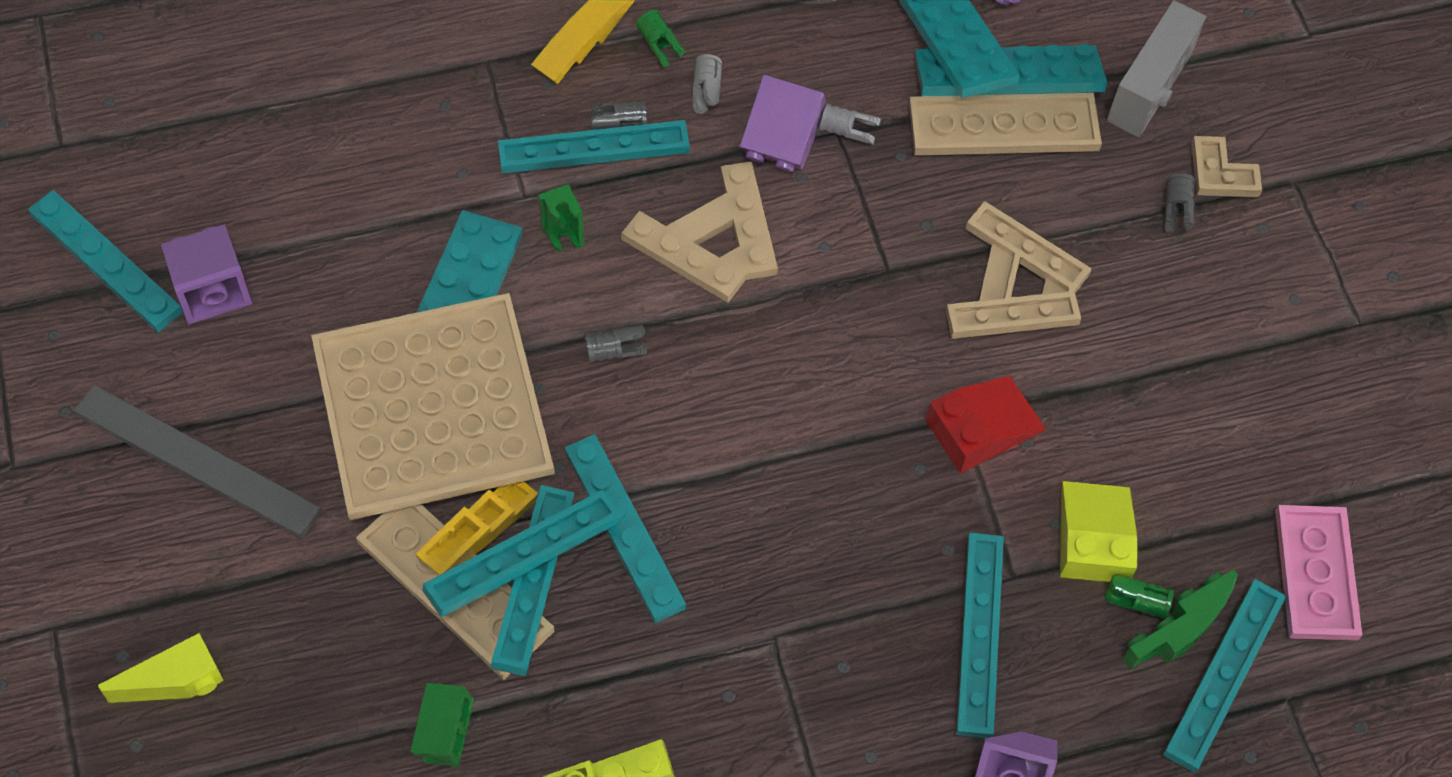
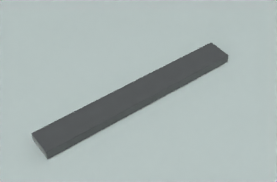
(198, 462)

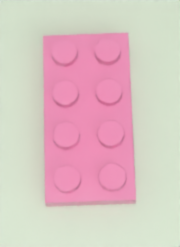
(1318, 573)

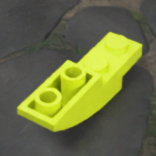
(644, 761)

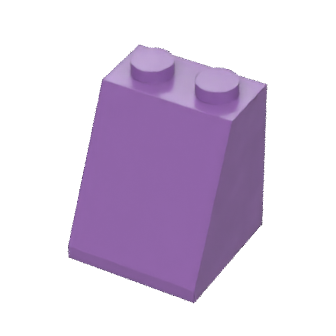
(783, 123)
(206, 274)

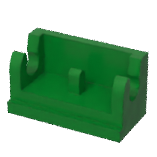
(561, 217)
(442, 724)

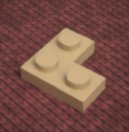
(1217, 176)

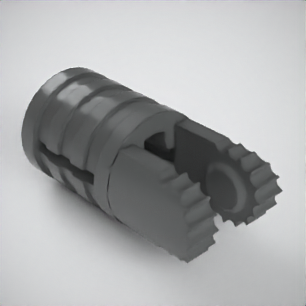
(618, 114)
(1179, 200)
(608, 345)

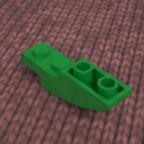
(1187, 622)

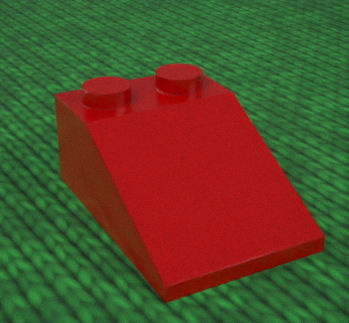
(982, 421)

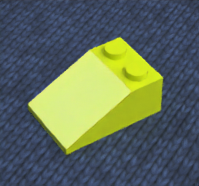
(1097, 532)

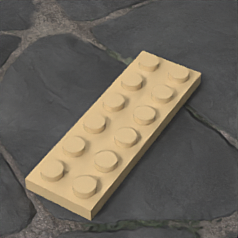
(1004, 124)
(394, 542)

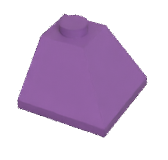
(1017, 756)

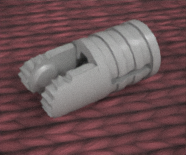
(706, 82)
(842, 121)

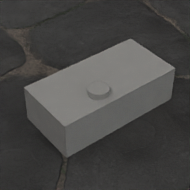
(1156, 69)

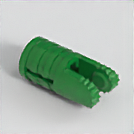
(658, 36)
(1139, 596)

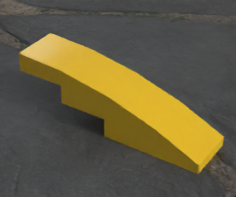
(579, 35)
(476, 527)

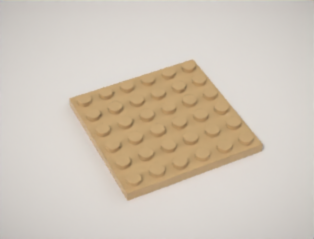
(431, 406)

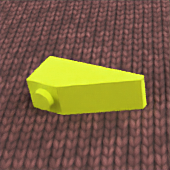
(172, 674)

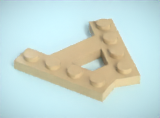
(679, 242)
(996, 309)

